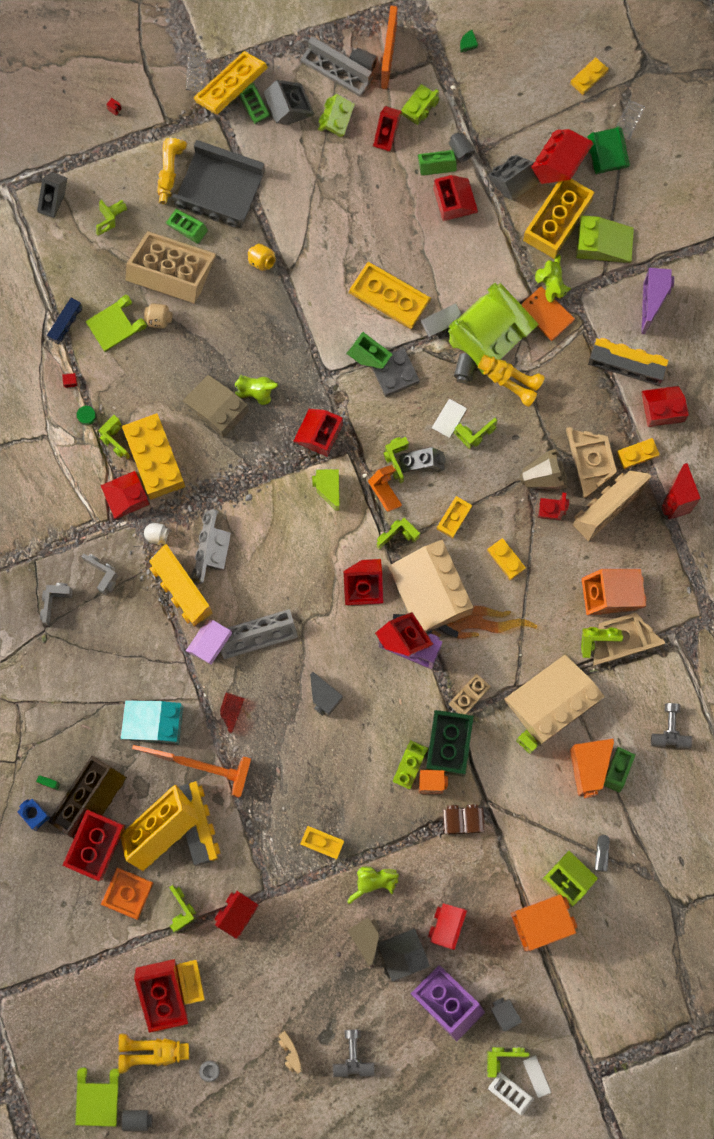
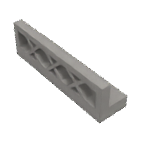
(340, 61)
(258, 636)

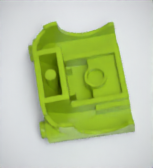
(491, 325)

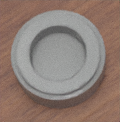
(209, 1071)

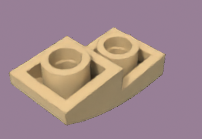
(469, 695)
(293, 1059)

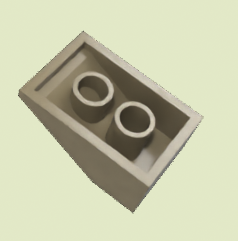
(216, 405)

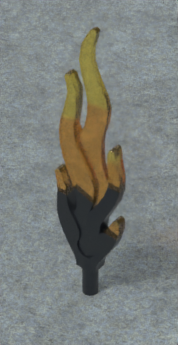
(476, 621)

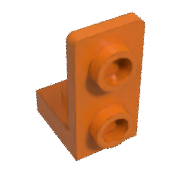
(382, 489)

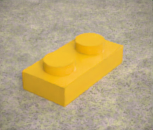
(589, 76)
(638, 453)
(454, 517)
(506, 559)
(322, 842)
(191, 982)

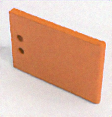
(549, 315)

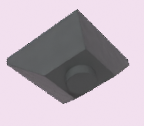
(403, 955)

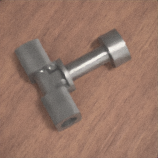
(671, 736)
(353, 1065)

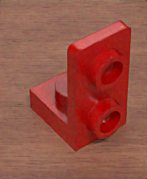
(553, 508)

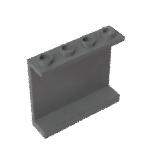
(219, 184)

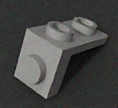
(108, 582)
(51, 591)

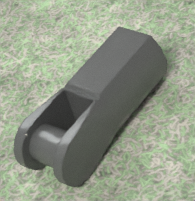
(602, 854)

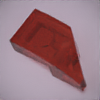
(231, 710)

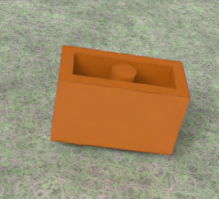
(432, 782)

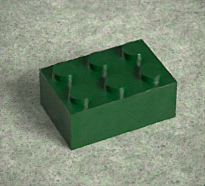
(449, 742)

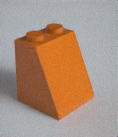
(613, 591)
(590, 765)

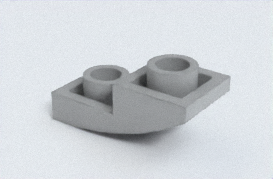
(441, 320)

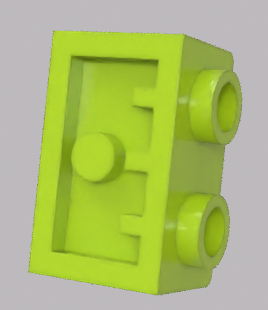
(420, 103)

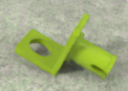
(109, 213)

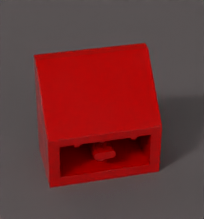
(454, 197)
(319, 431)
(236, 914)

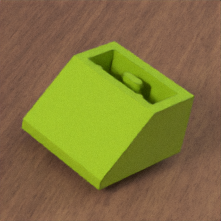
(570, 878)

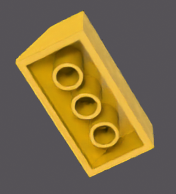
(180, 586)
(158, 828)

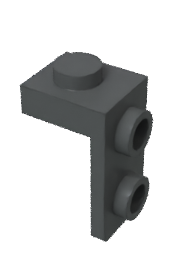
(422, 459)

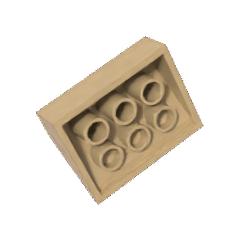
(169, 267)
(611, 503)
(431, 586)
(554, 699)

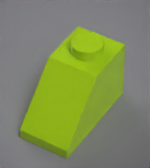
(327, 486)

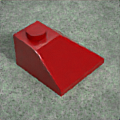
(125, 495)
(364, 583)
(404, 635)

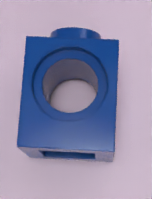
(41, 817)

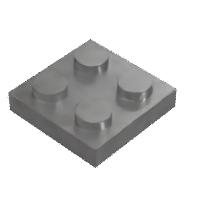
(396, 374)

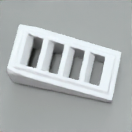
(524, 1106)

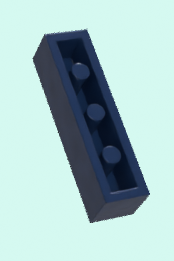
(64, 321)

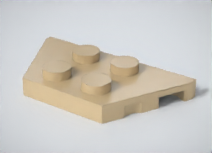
(591, 459)
(636, 639)

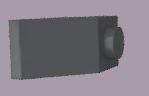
(51, 194)
(324, 696)
(505, 1014)

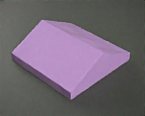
(209, 641)

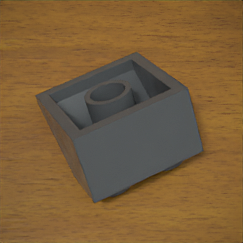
(288, 102)

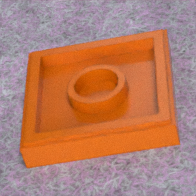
(127, 893)

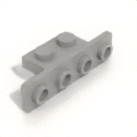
(212, 547)

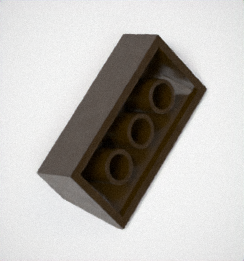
(90, 791)

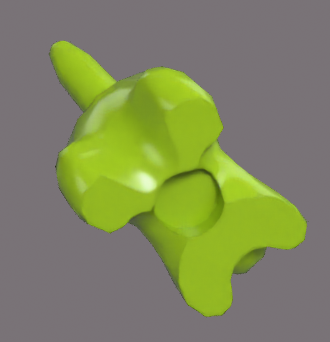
(552, 278)
(257, 388)
(370, 880)

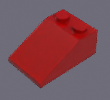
(161, 995)

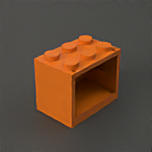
(544, 922)

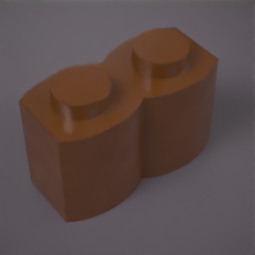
(463, 820)

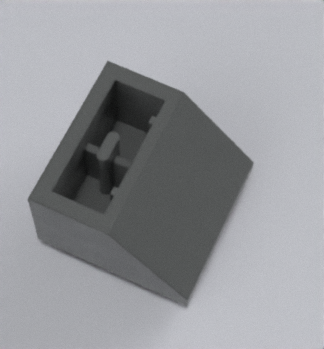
(514, 177)

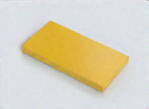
(230, 82)
(389, 295)

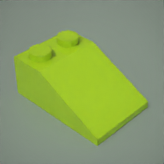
(604, 240)

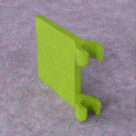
(112, 325)
(97, 1101)

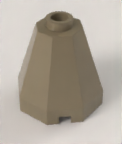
(545, 473)

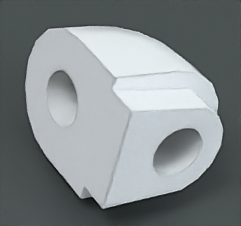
(156, 533)

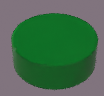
(86, 415)

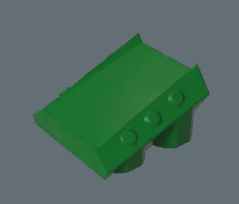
(608, 150)

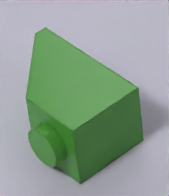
(369, 352)

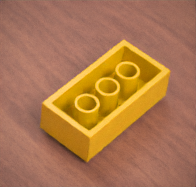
(558, 217)
(153, 456)

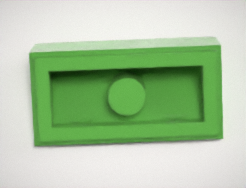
(437, 162)

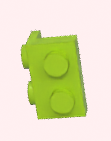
(336, 115)

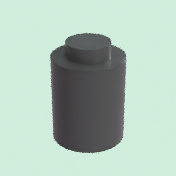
(364, 58)
(461, 147)
(464, 368)
(136, 1120)

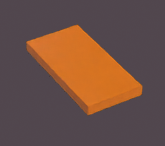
(389, 47)

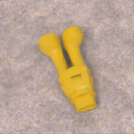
(166, 180)
(500, 372)
(165, 1052)

